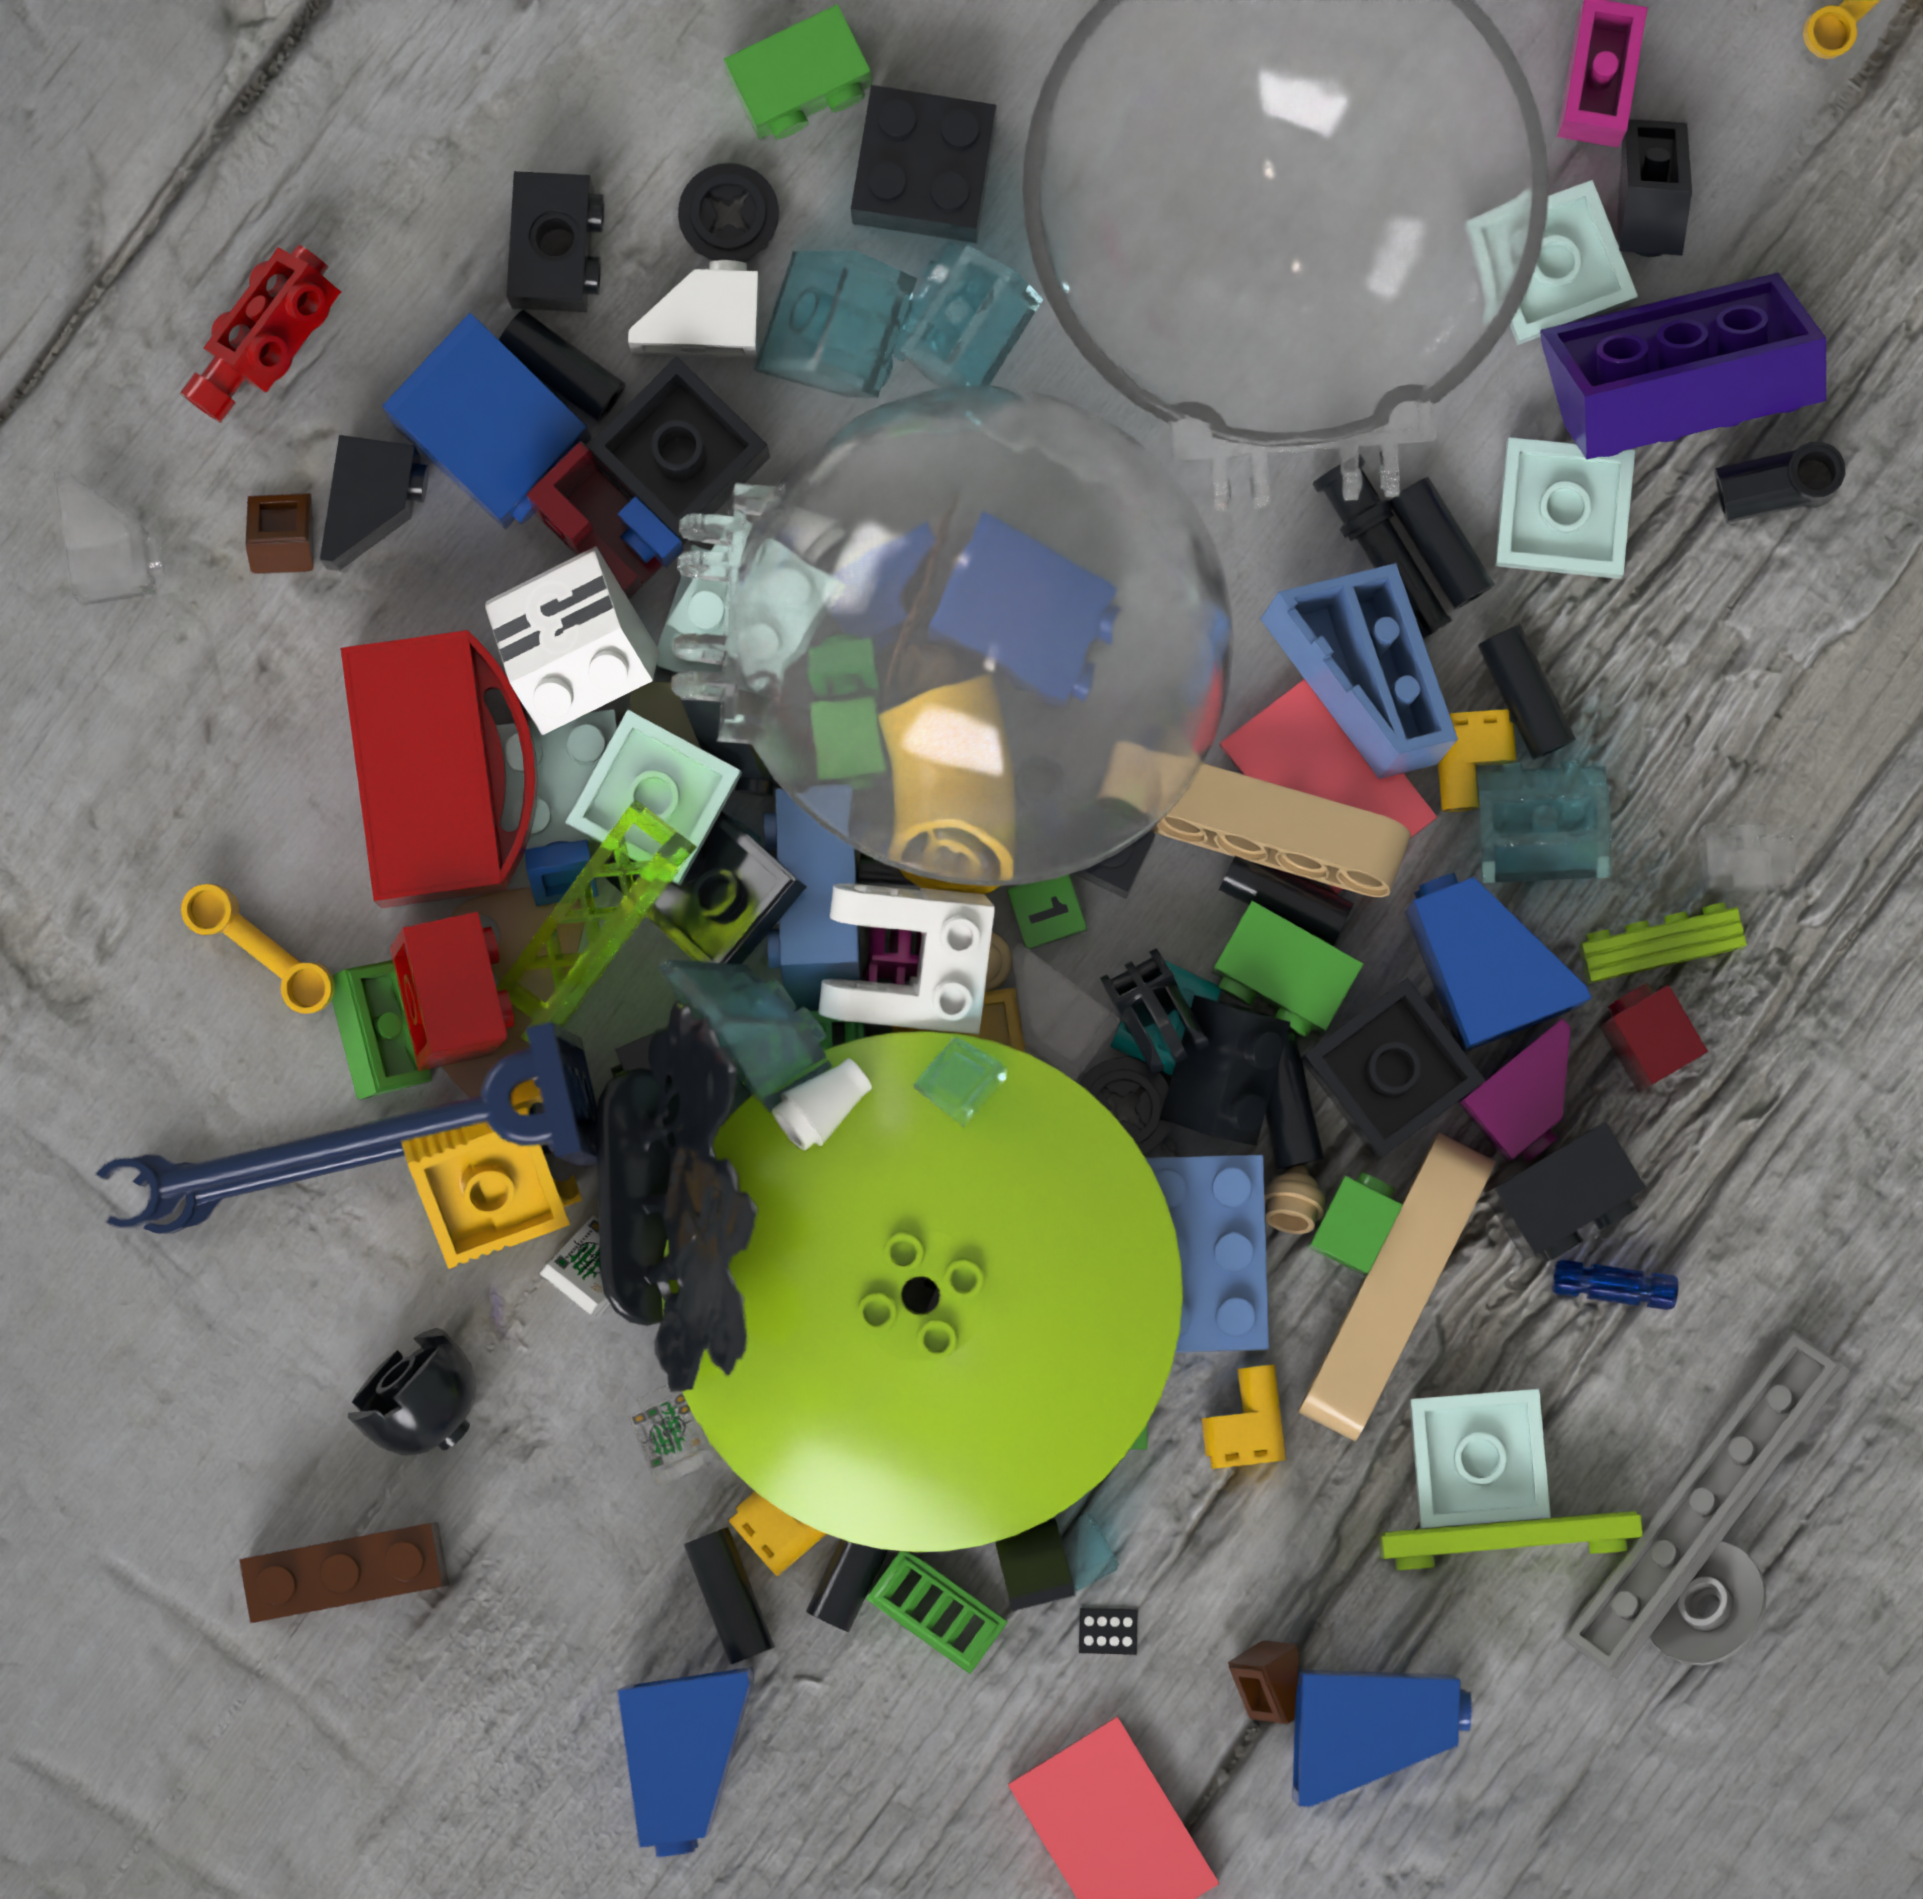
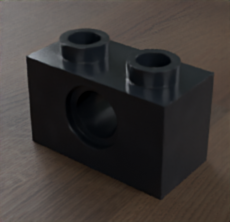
(542, 205)

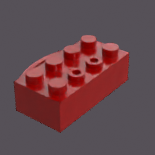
(434, 768)

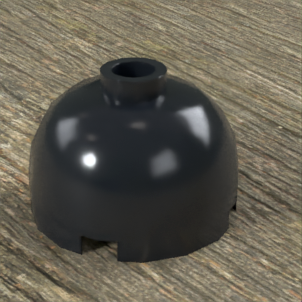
(418, 1399)

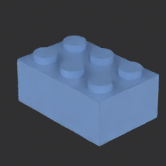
(1221, 1249)

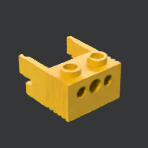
(487, 1189)

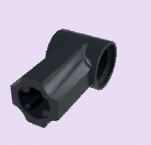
(1773, 482)

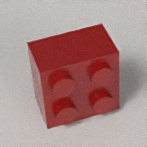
(451, 990)

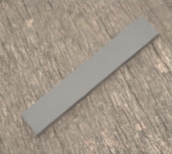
(1705, 1504)

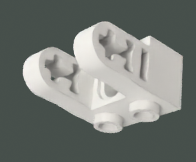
(950, 963)

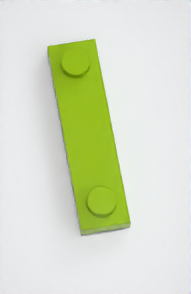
(1418, 1546)

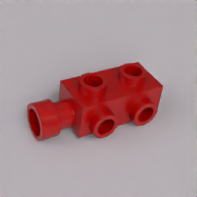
(270, 330)

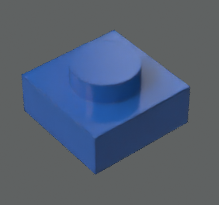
(648, 535)
(555, 868)

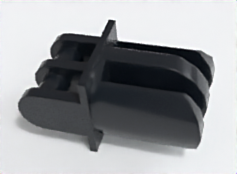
(1151, 1005)

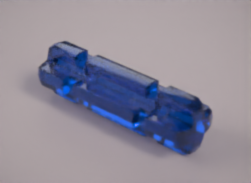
(1615, 1284)

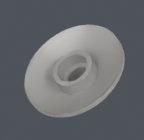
(1726, 1578)

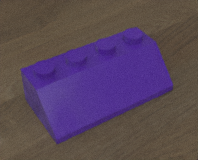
(1685, 365)

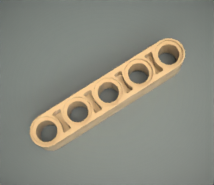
(1289, 831)
(1396, 1287)

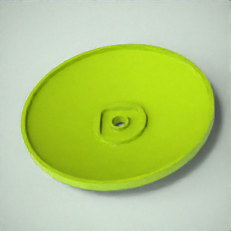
(1044, 1328)

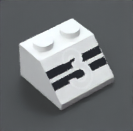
(571, 640)

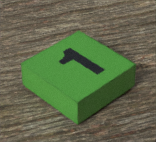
(1046, 911)

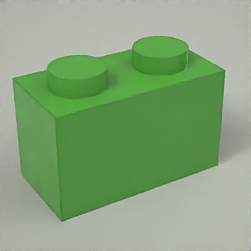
(799, 74)
(1285, 970)

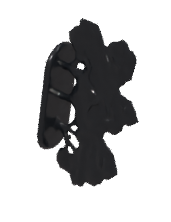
(666, 1184)

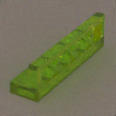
(616, 931)

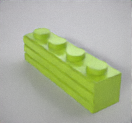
(1661, 945)

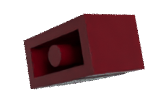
(1651, 1035)

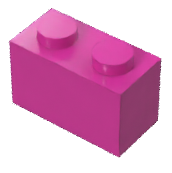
(1602, 72)

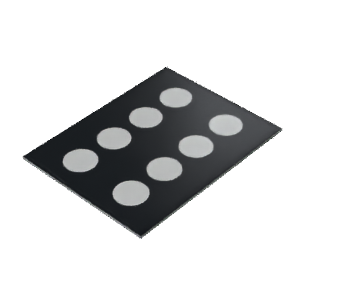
(1108, 1631)

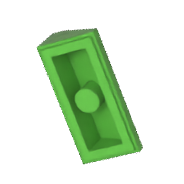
(375, 1030)

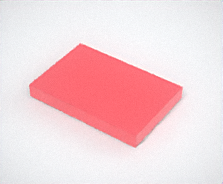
(1306, 750)
(1111, 1822)

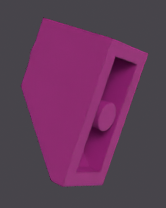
(1524, 1097)

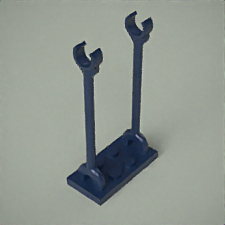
(565, 1129)

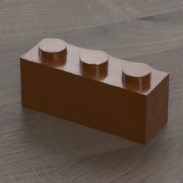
(344, 1572)

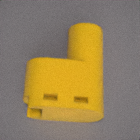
(1482, 740)
(1257, 1432)
(772, 1533)

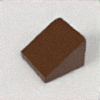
(280, 533)
(1268, 1680)

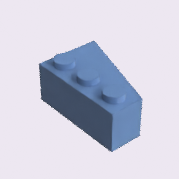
(1367, 666)
(809, 942)

